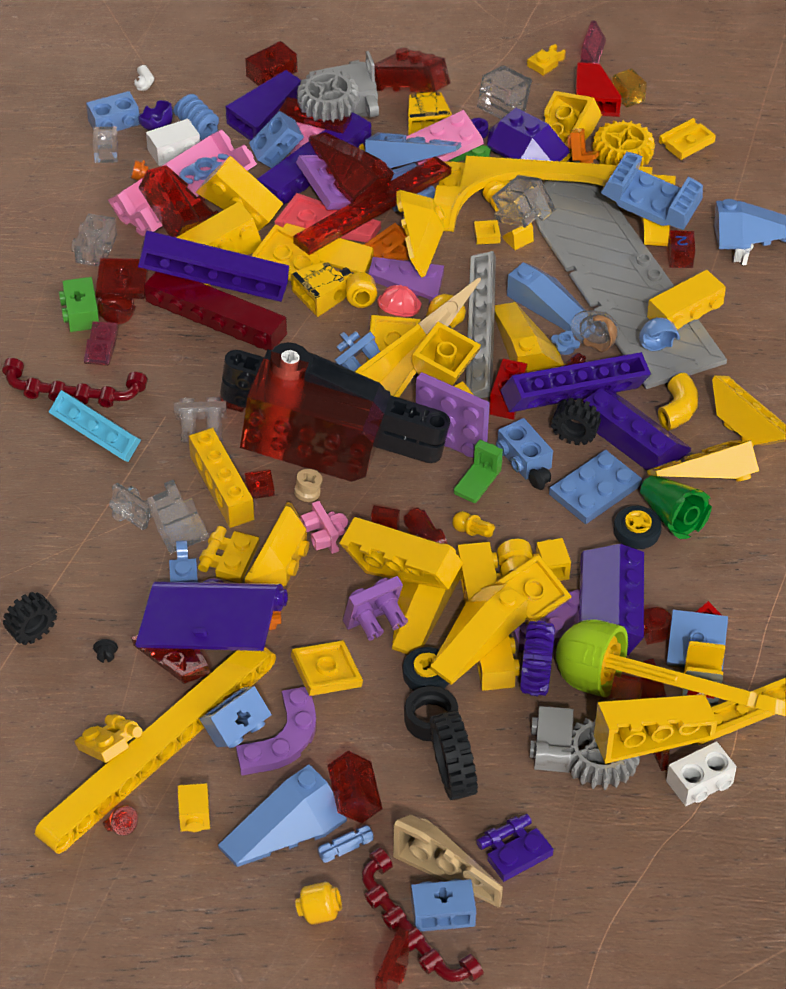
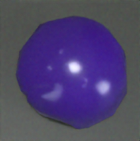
(156, 117)

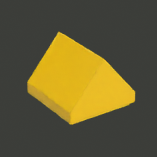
(519, 237)

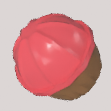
(398, 302)

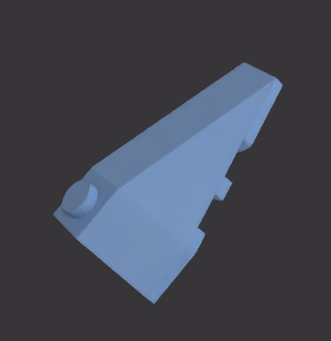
(398, 151)
(744, 224)

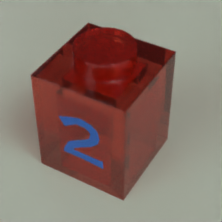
(681, 249)

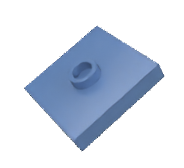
(696, 627)

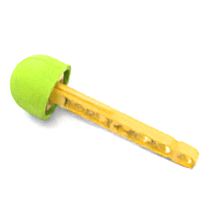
(597, 650)

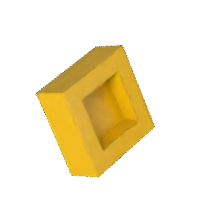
(487, 232)

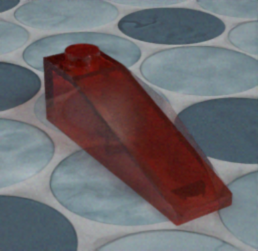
(353, 169)

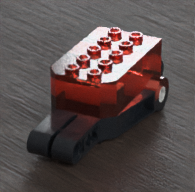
(324, 413)

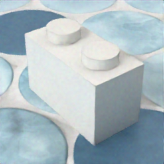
(171, 140)

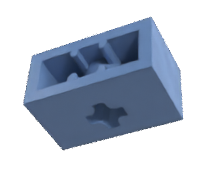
(221, 720)
(443, 905)

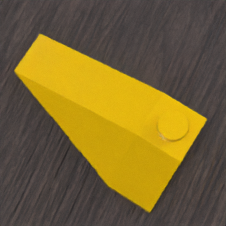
(571, 112)
(725, 460)

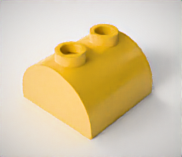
(444, 354)

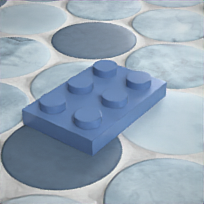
(595, 486)

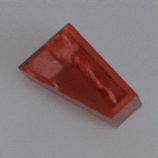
(173, 202)

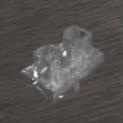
(129, 506)

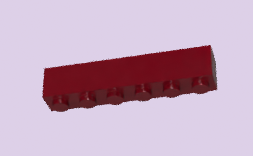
(217, 310)

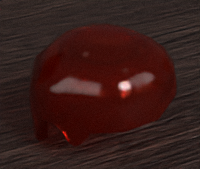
(115, 308)

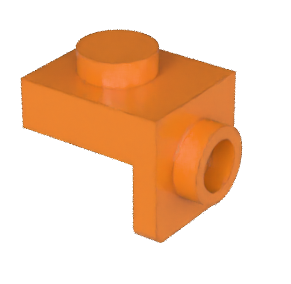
(576, 142)

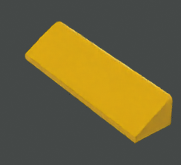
(342, 253)

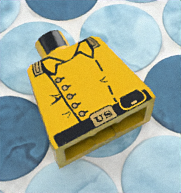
(425, 110)
(320, 286)

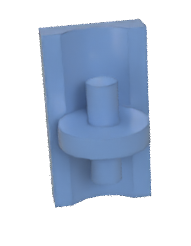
(366, 345)

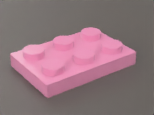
(453, 128)

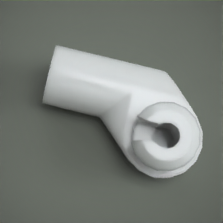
(146, 78)

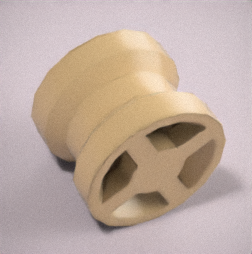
(308, 485)

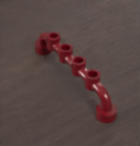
(106, 396)
(395, 918)

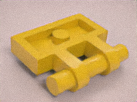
(236, 556)
(110, 740)

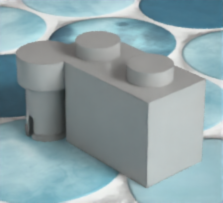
(553, 739)

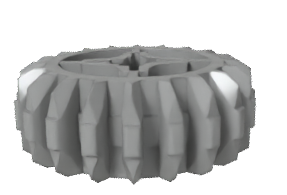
(328, 95)
(590, 764)

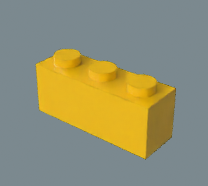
(688, 299)

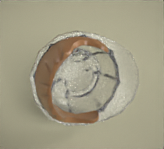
(595, 329)

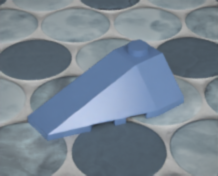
(543, 295)
(293, 813)

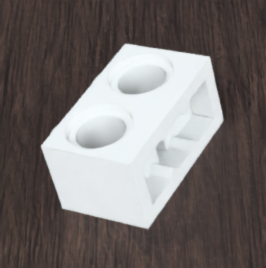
(701, 771)

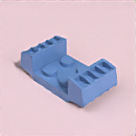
(652, 196)

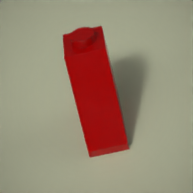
(594, 82)

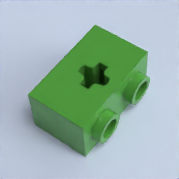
(80, 303)

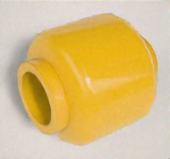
(361, 290)
(319, 903)

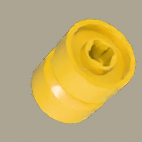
(513, 554)

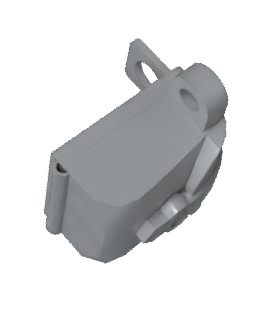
(365, 79)

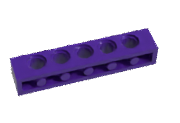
(574, 381)

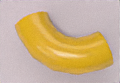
(683, 404)

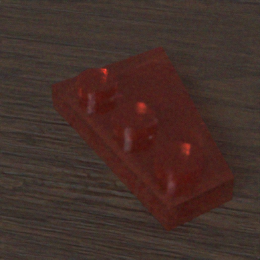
(181, 663)

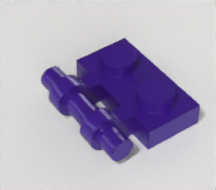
(518, 854)

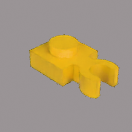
(544, 61)

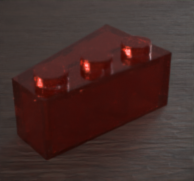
(412, 70)

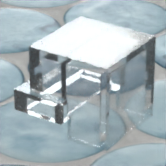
(503, 91)
(523, 201)
(176, 518)

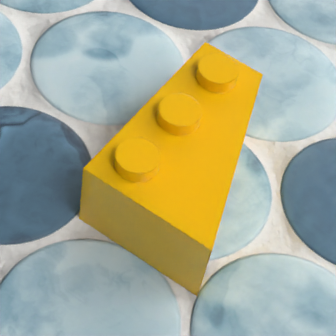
(232, 184)

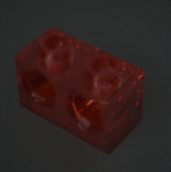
(354, 787)

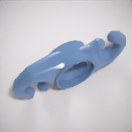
(194, 169)

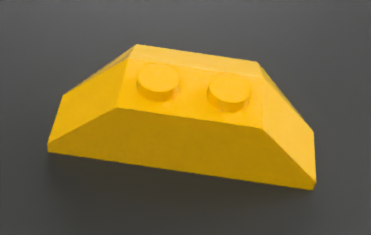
(746, 414)
(281, 551)

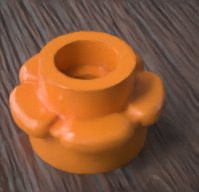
(139, 170)

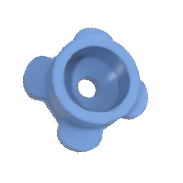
(565, 342)

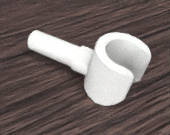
(742, 255)

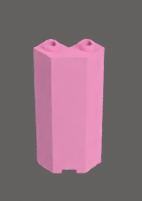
(133, 207)

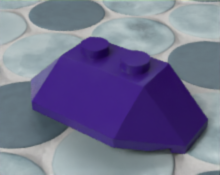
(525, 137)

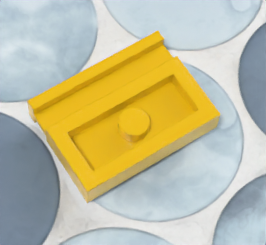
(687, 138)

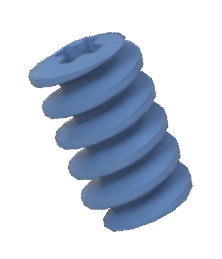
(198, 113)

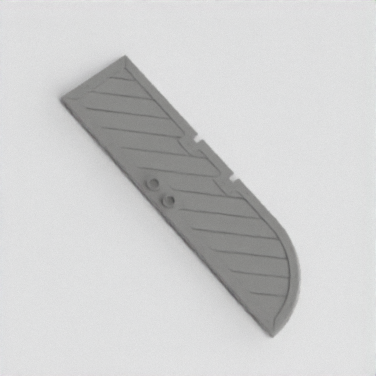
(620, 277)

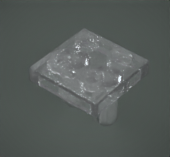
(188, 411)

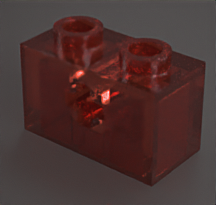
(270, 62)

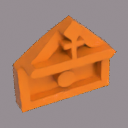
(390, 243)

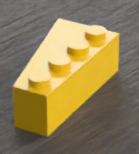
(396, 553)
(651, 725)

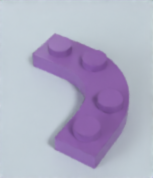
(289, 743)

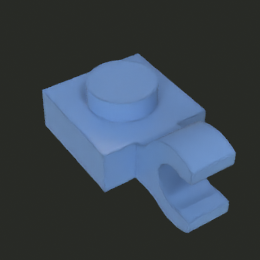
(183, 568)

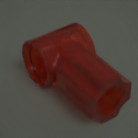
(421, 526)

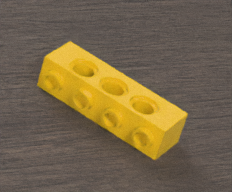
(221, 477)

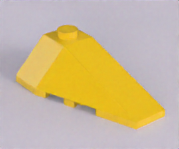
(423, 227)
(525, 340)
(422, 608)
(479, 629)

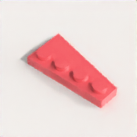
(307, 211)

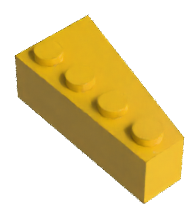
(228, 230)

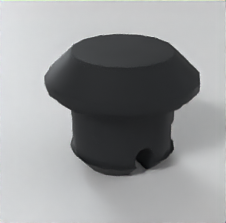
(539, 477)
(105, 649)

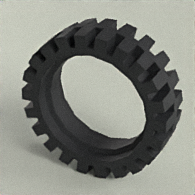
(453, 755)

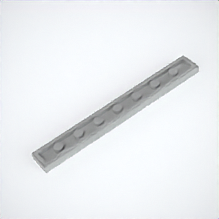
(481, 324)

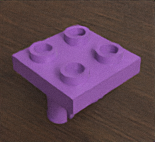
(367, 604)

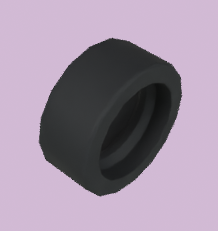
(425, 696)

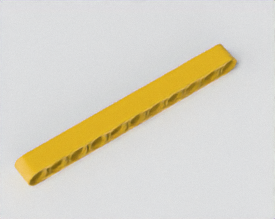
(150, 750)

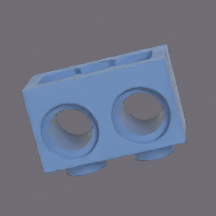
(114, 110)
(276, 139)
(524, 447)

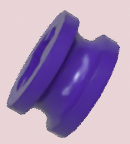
(481, 125)

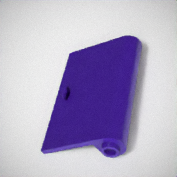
(209, 615)

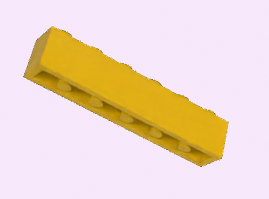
(498, 667)

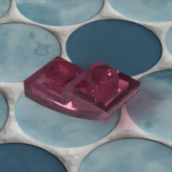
(101, 343)

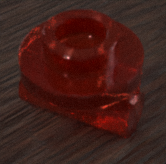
(122, 821)

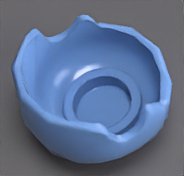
(658, 334)

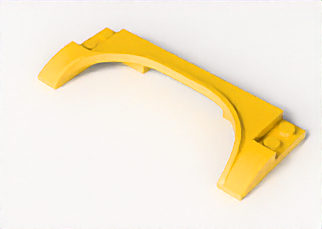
(479, 171)

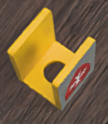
(705, 662)

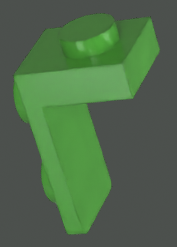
(482, 473)

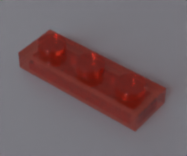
(292, 109)

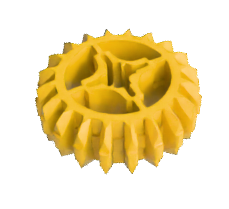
(623, 137)

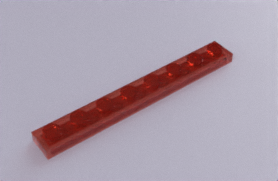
(370, 205)

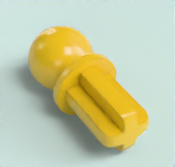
(472, 524)

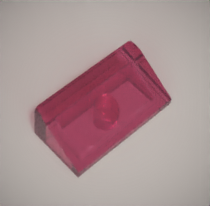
(593, 44)

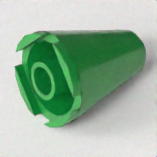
(677, 505)

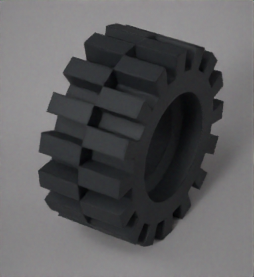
(573, 431)
(29, 618)

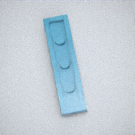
(94, 426)

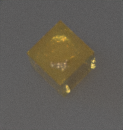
(630, 87)

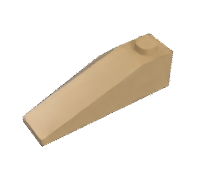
(431, 851)

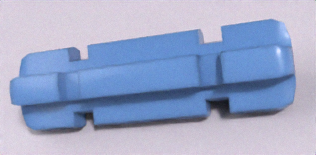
(345, 843)

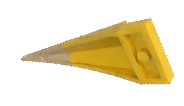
(394, 364)

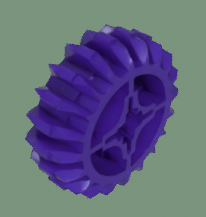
(537, 658)

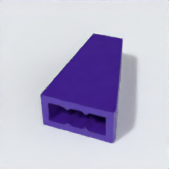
(259, 106)

